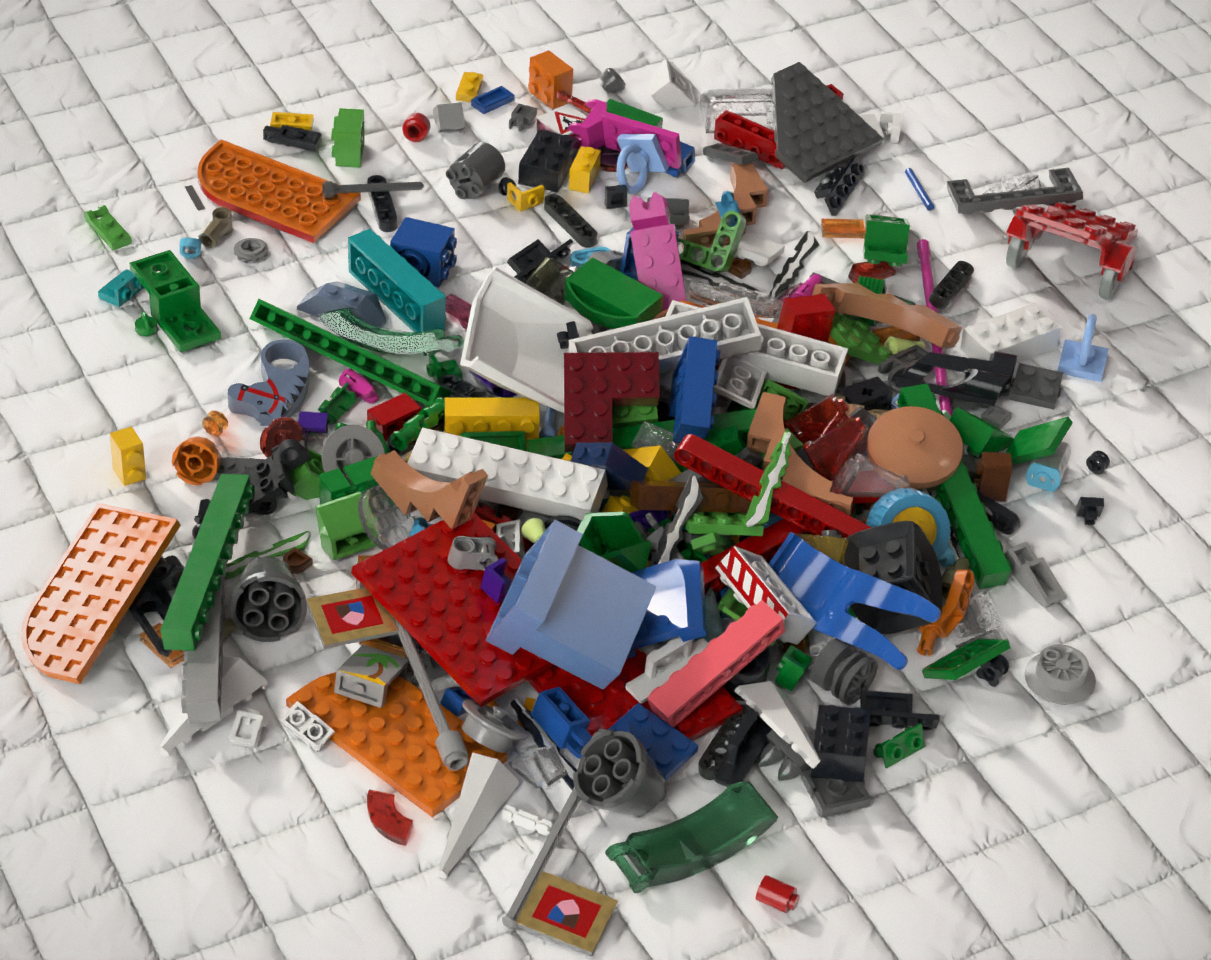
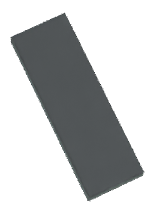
(730, 154)

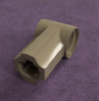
(219, 226)

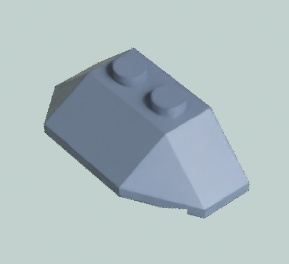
(341, 295)

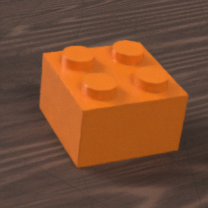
(548, 76)

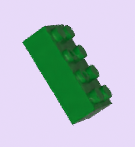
(610, 296)

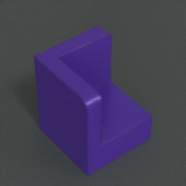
(313, 422)
(495, 582)

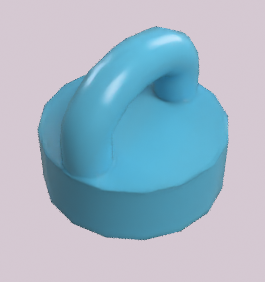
(190, 244)
(947, 557)

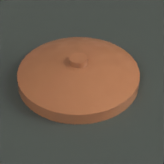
(916, 445)

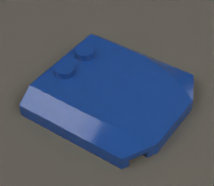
(676, 605)

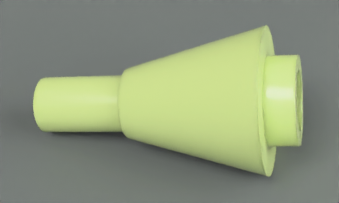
(897, 345)
(533, 529)

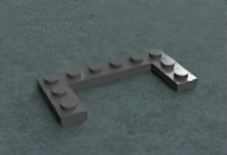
(1065, 190)

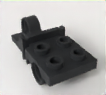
(273, 475)

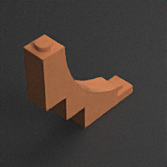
(748, 192)
(888, 309)
(764, 436)
(414, 491)

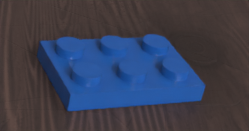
(663, 742)

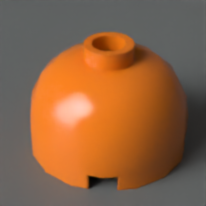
(196, 460)

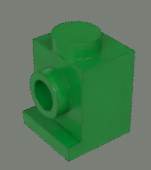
(792, 668)

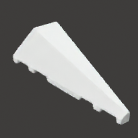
(779, 713)

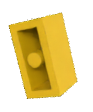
(584, 169)
(127, 456)

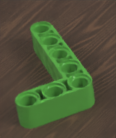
(717, 249)

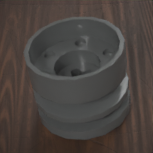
(843, 671)

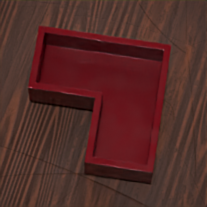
(601, 381)

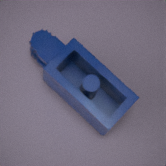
(562, 720)

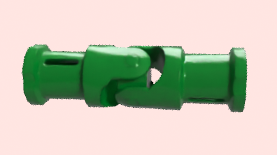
(411, 429)

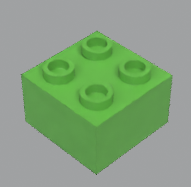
(348, 137)

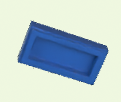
(492, 99)

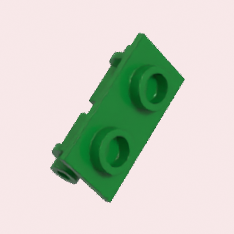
(340, 398)
(900, 746)

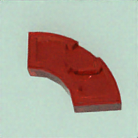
(386, 818)

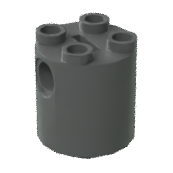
(476, 170)

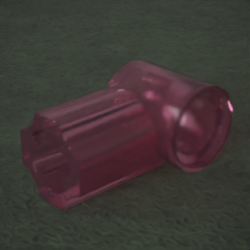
(458, 308)

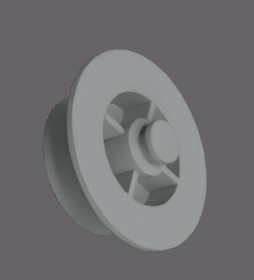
(348, 446)
(1060, 675)
(491, 726)

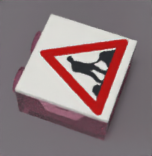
(560, 119)

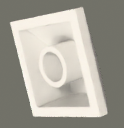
(671, 87)

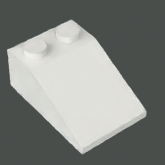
(739, 380)

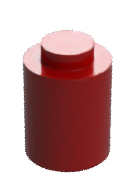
(777, 894)

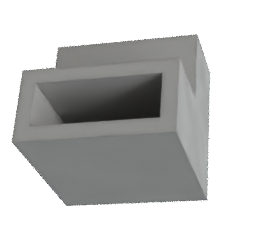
(449, 117)

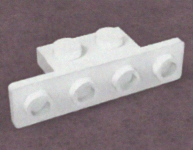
(662, 664)

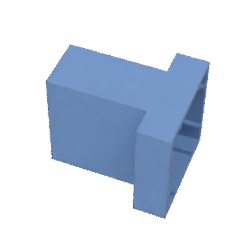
(572, 608)

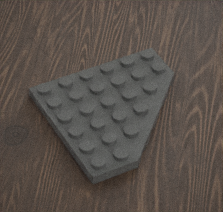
(814, 125)

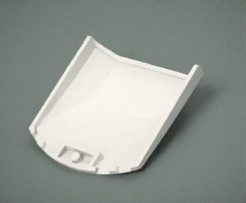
(516, 341)

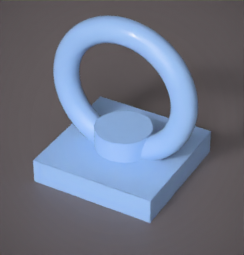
(642, 155)
(1082, 358)

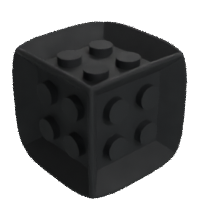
(901, 557)

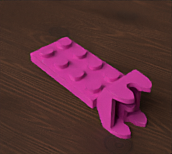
(604, 128)
(656, 248)

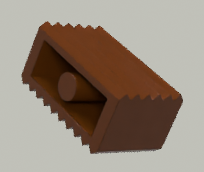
(994, 475)

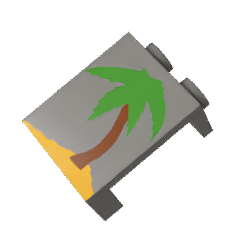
(368, 674)

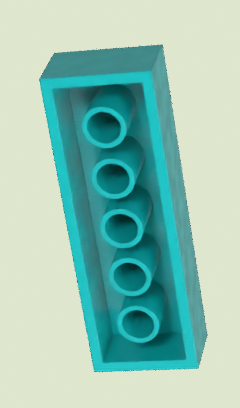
(395, 282)

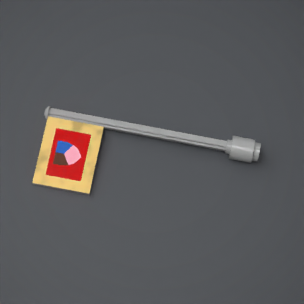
(359, 617)
(557, 906)

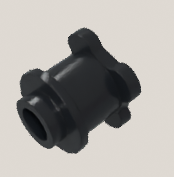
(993, 670)

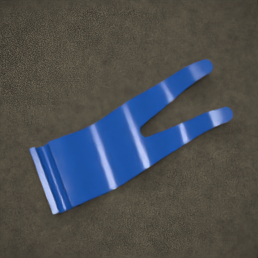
(831, 588)

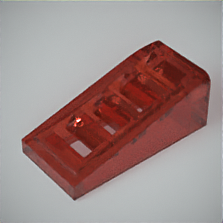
(876, 271)

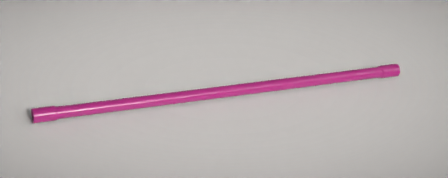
(924, 255)

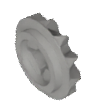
(259, 247)

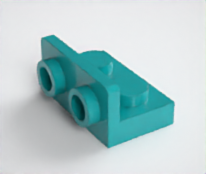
(120, 288)

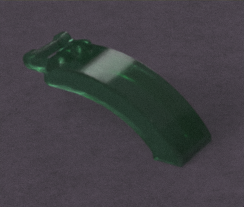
(377, 339)
(695, 840)

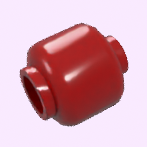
(416, 127)

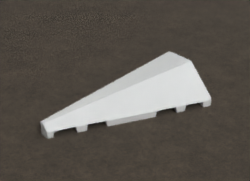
(238, 684)
(482, 795)

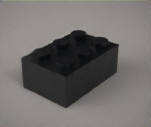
(547, 160)
(841, 742)

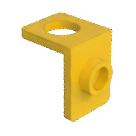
(527, 198)

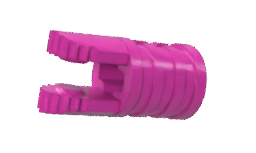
(808, 286)
(358, 385)

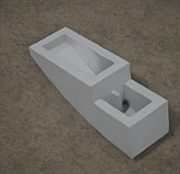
(1034, 575)

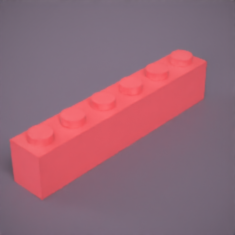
(716, 664)

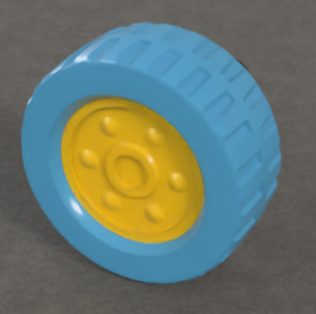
(916, 507)

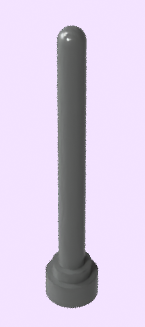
(332, 189)

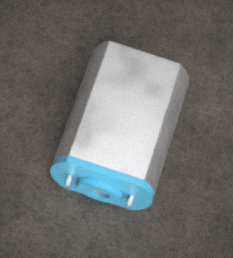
(1048, 471)

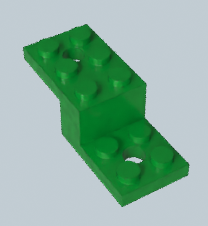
(886, 240)
(175, 300)

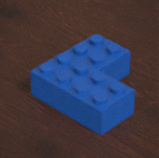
(693, 389)

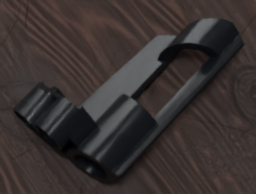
(983, 379)
(156, 598)

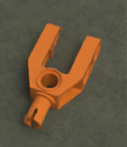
(951, 614)

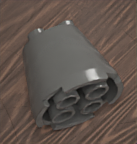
(268, 600)
(619, 775)

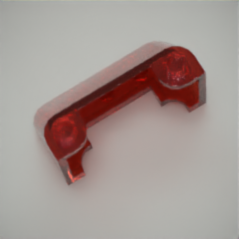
(827, 435)

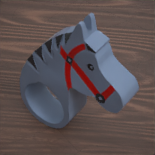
(281, 390)

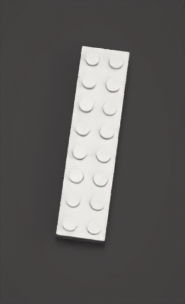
(727, 322)
(791, 357)
(514, 475)

